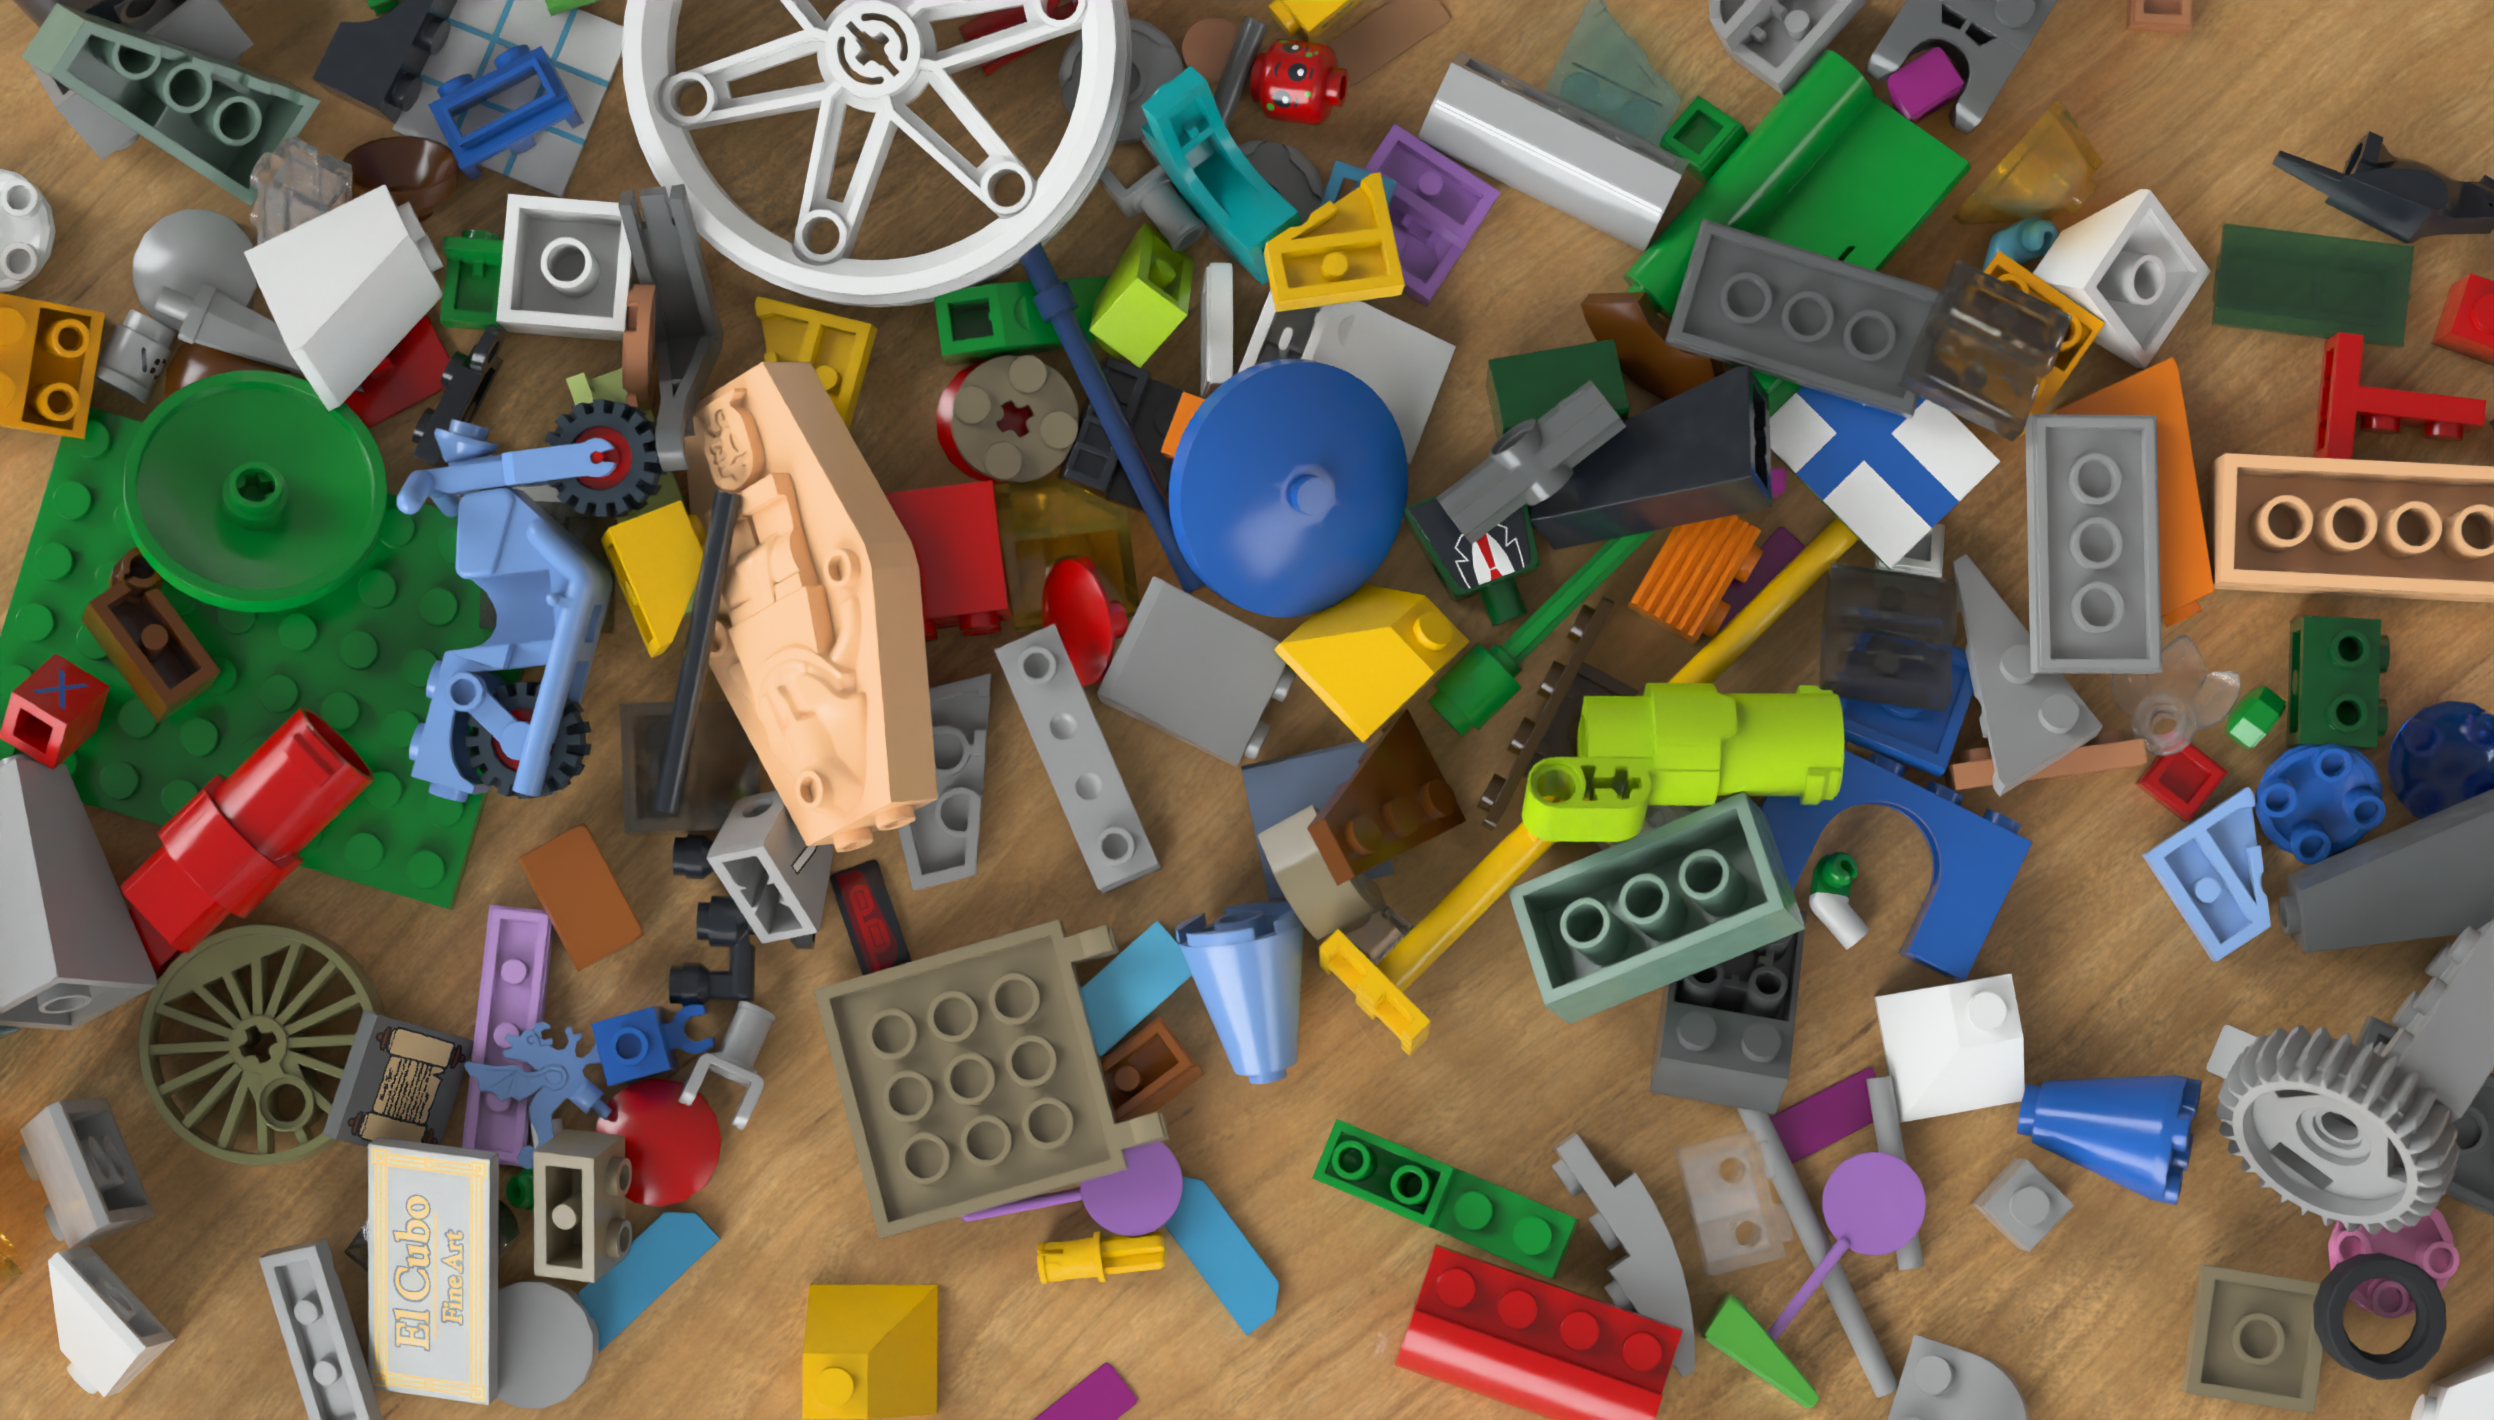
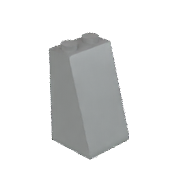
(62, 918)

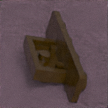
(1558, 722)

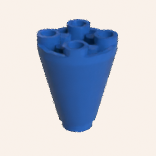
(2118, 1128)

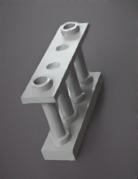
(1077, 759)

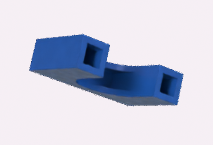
(1969, 853)

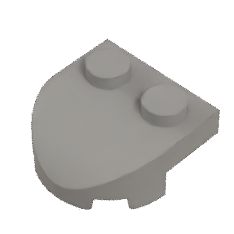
(1779, 36)
(1955, 1385)

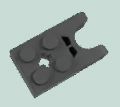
(1978, 35)

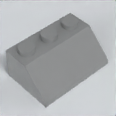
(190, 23)

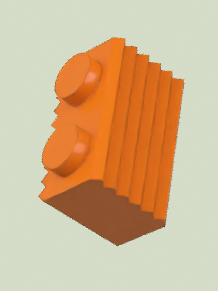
(1693, 573)

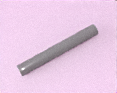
(1890, 1142)

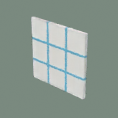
(579, 45)

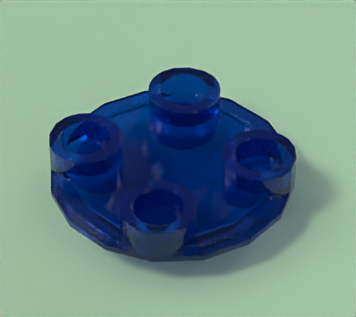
(2442, 757)

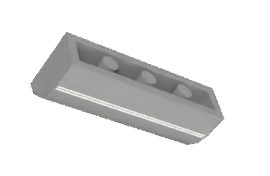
(1551, 150)

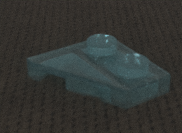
(1612, 77)

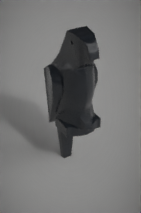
(2398, 193)

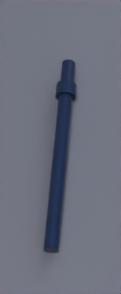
(1057, 306)

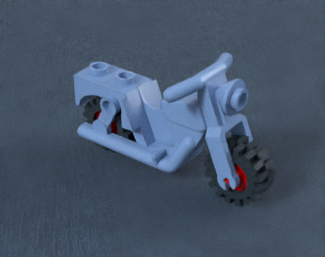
(544, 592)

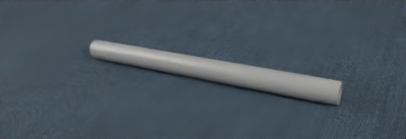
(1817, 1247)

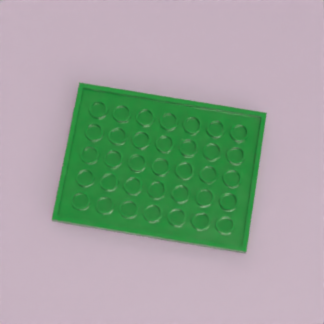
(347, 657)

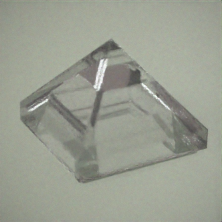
(1380, 934)

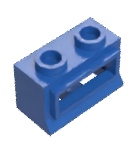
(514, 129)

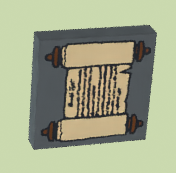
(398, 1082)

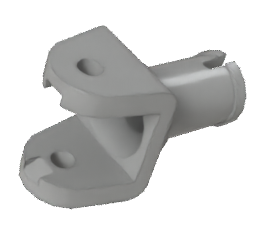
(1159, 200)
(735, 1060)

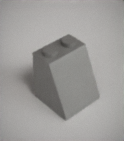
(1196, 674)

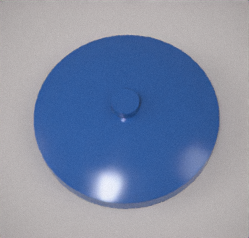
(1288, 487)

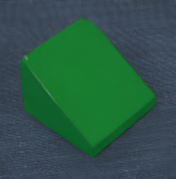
(1703, 138)

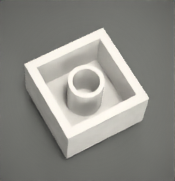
(565, 268)

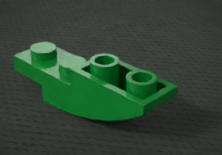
(1445, 1199)

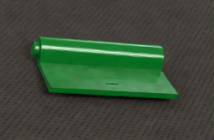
(1816, 173)

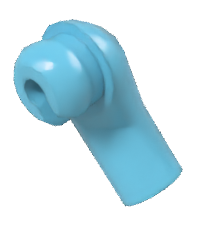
(2022, 240)

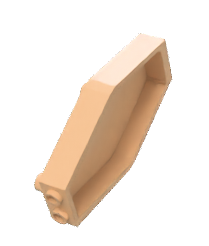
(815, 608)

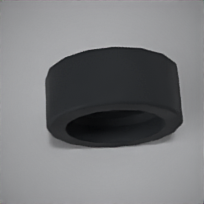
(2426, 1333)

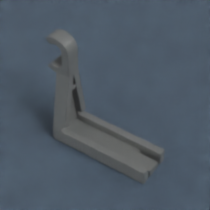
(686, 313)

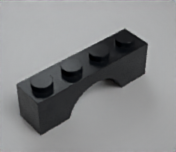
(381, 59)

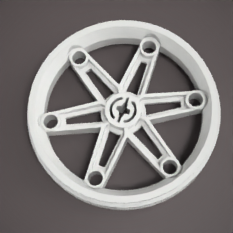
(1044, 210)

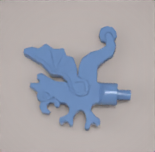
(557, 1078)

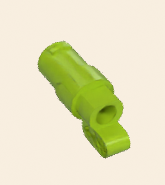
(1684, 750)

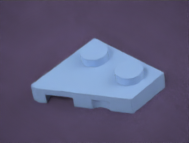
(2215, 875)

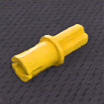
(1100, 1256)

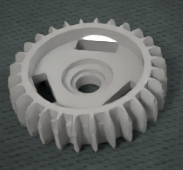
(2282, 1124)

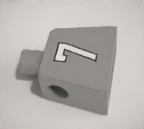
(771, 869)

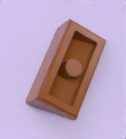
(581, 897)
(1148, 1071)

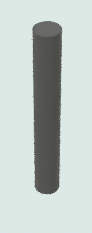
(1238, 68)

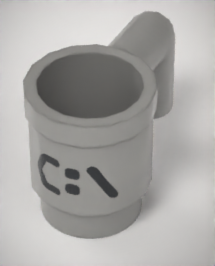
(135, 355)

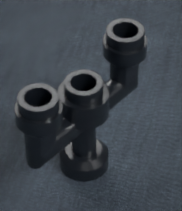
(723, 926)

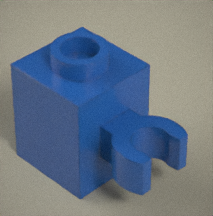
(644, 1042)

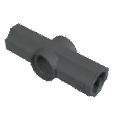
(1531, 462)

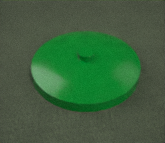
(254, 491)

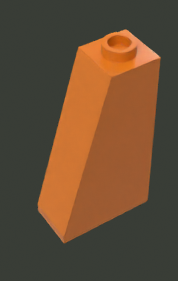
(2182, 538)

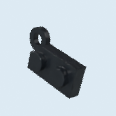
(466, 384)

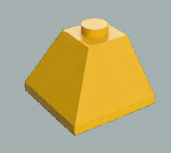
(1371, 653)
(870, 1351)

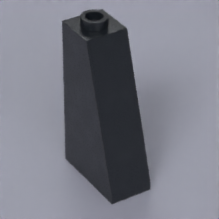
(1669, 467)

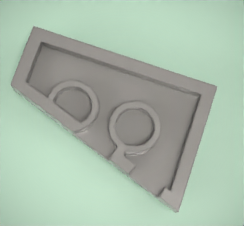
(946, 832)

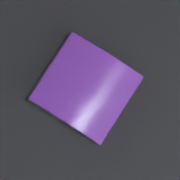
(1431, 211)

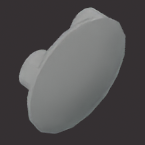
(191, 250)

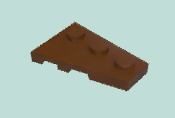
(1386, 804)

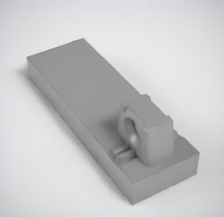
(319, 1332)

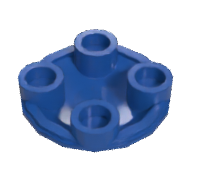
(2319, 800)

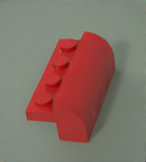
(1535, 1343)

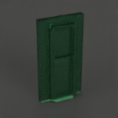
(2312, 285)

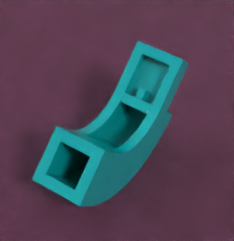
(1214, 172)

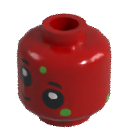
(1298, 82)

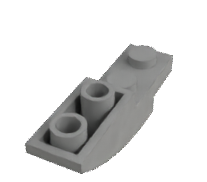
(1649, 1273)

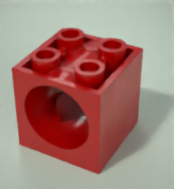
(957, 556)

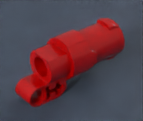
(242, 836)

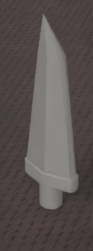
(227, 326)

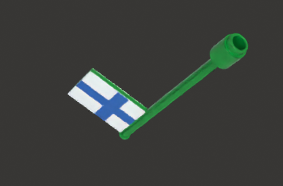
(1868, 466)

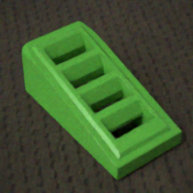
(1745, 1340)

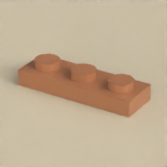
(2102, 754)

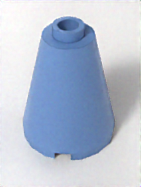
(1250, 983)

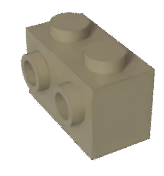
(580, 1205)

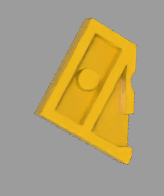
(1337, 254)
(831, 343)

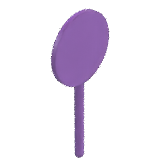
(1122, 1202)
(1870, 1207)

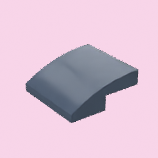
(1293, 783)

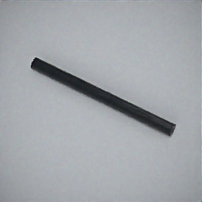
(697, 651)

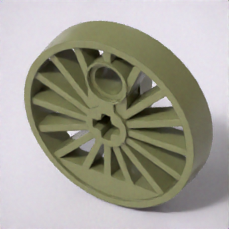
(260, 1076)

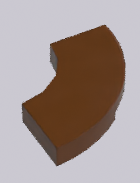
(1641, 347)

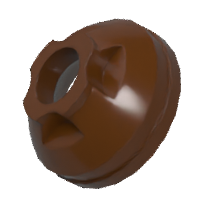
(409, 167)

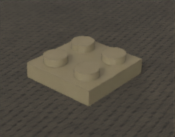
(2253, 1339)

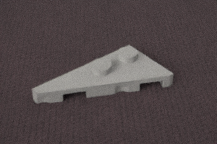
(2023, 714)

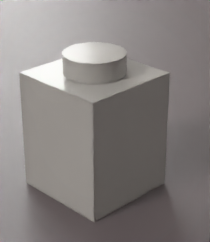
(2022, 1204)

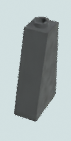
(2399, 886)

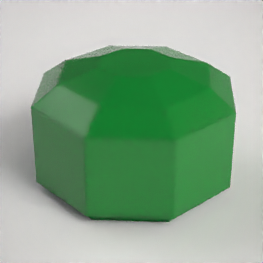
(2254, 717)

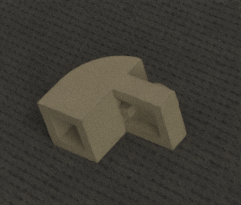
(1309, 884)

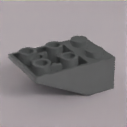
(1731, 1029)

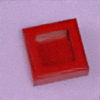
(2182, 781)

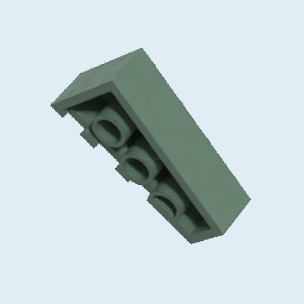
(178, 98)

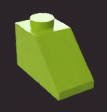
(1143, 298)

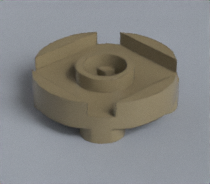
(1025, 384)

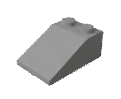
(84, 1171)

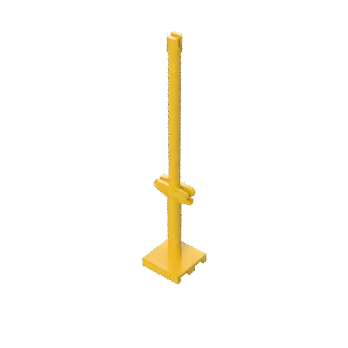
(1382, 985)

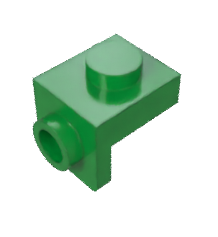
(471, 280)

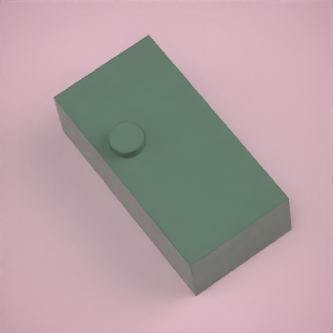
(1655, 908)

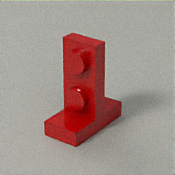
(2380, 409)

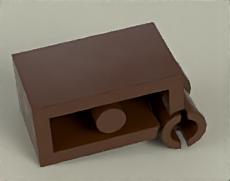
(149, 638)

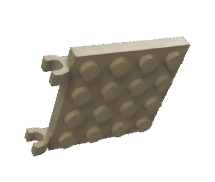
(977, 1077)

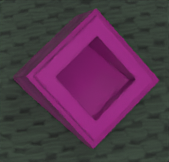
(1924, 85)

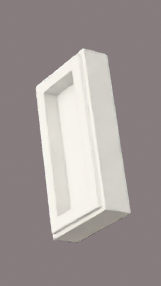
(1216, 327)

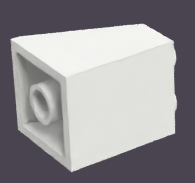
(348, 288)

